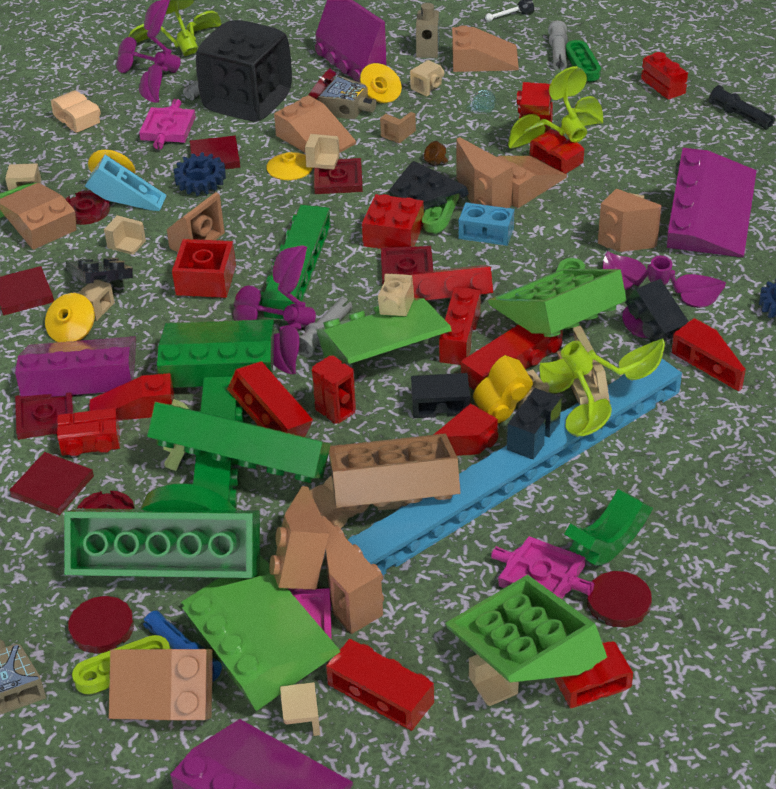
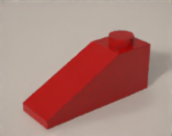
(709, 352)
(136, 397)

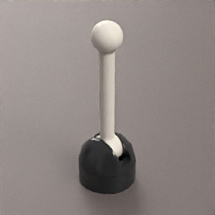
(523, 7)

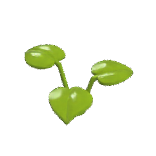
(185, 38)
(586, 111)
(578, 362)

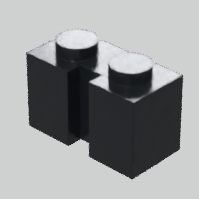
(657, 311)
(439, 394)
(532, 422)

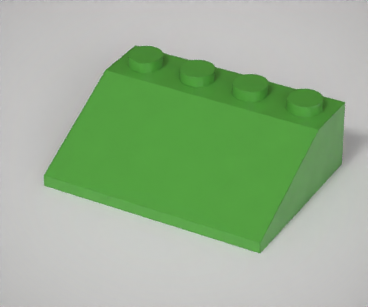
(562, 299)
(375, 333)
(529, 633)
(260, 636)

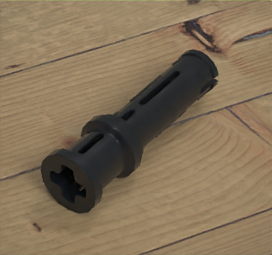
(733, 103)

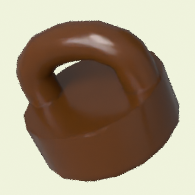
(435, 153)

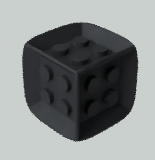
(244, 70)

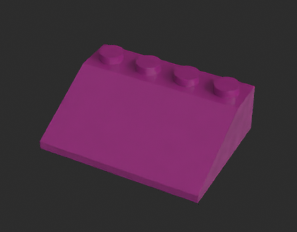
(350, 37)
(711, 204)
(76, 366)
(251, 760)

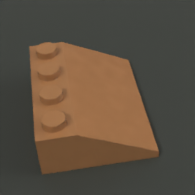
(394, 471)

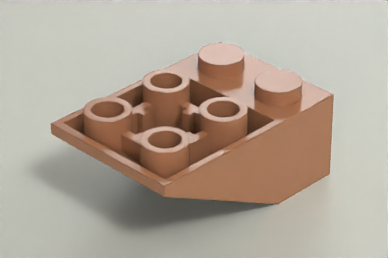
(352, 581)

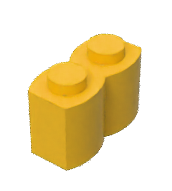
(503, 388)

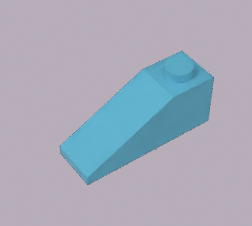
(122, 186)

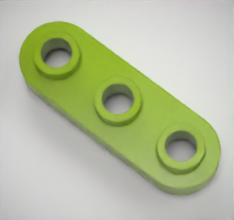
(99, 666)

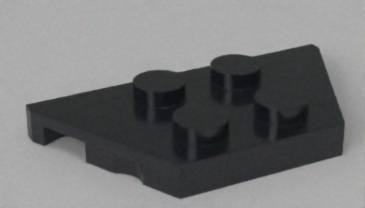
(426, 185)
(108, 269)

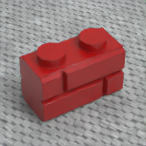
(664, 75)
(334, 389)
(88, 432)

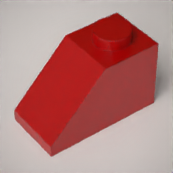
(471, 431)

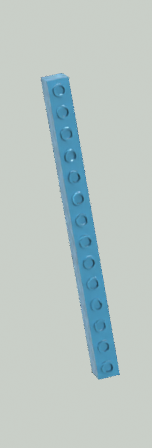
(505, 474)

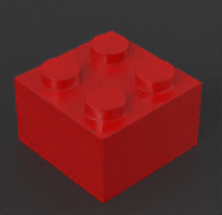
(392, 222)
(204, 268)

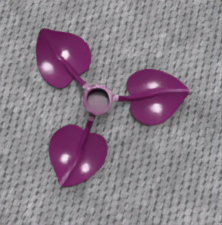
(163, 60)
(286, 272)
(695, 289)

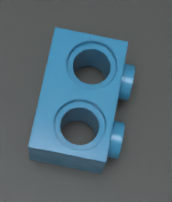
(486, 224)

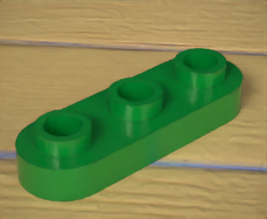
(582, 57)

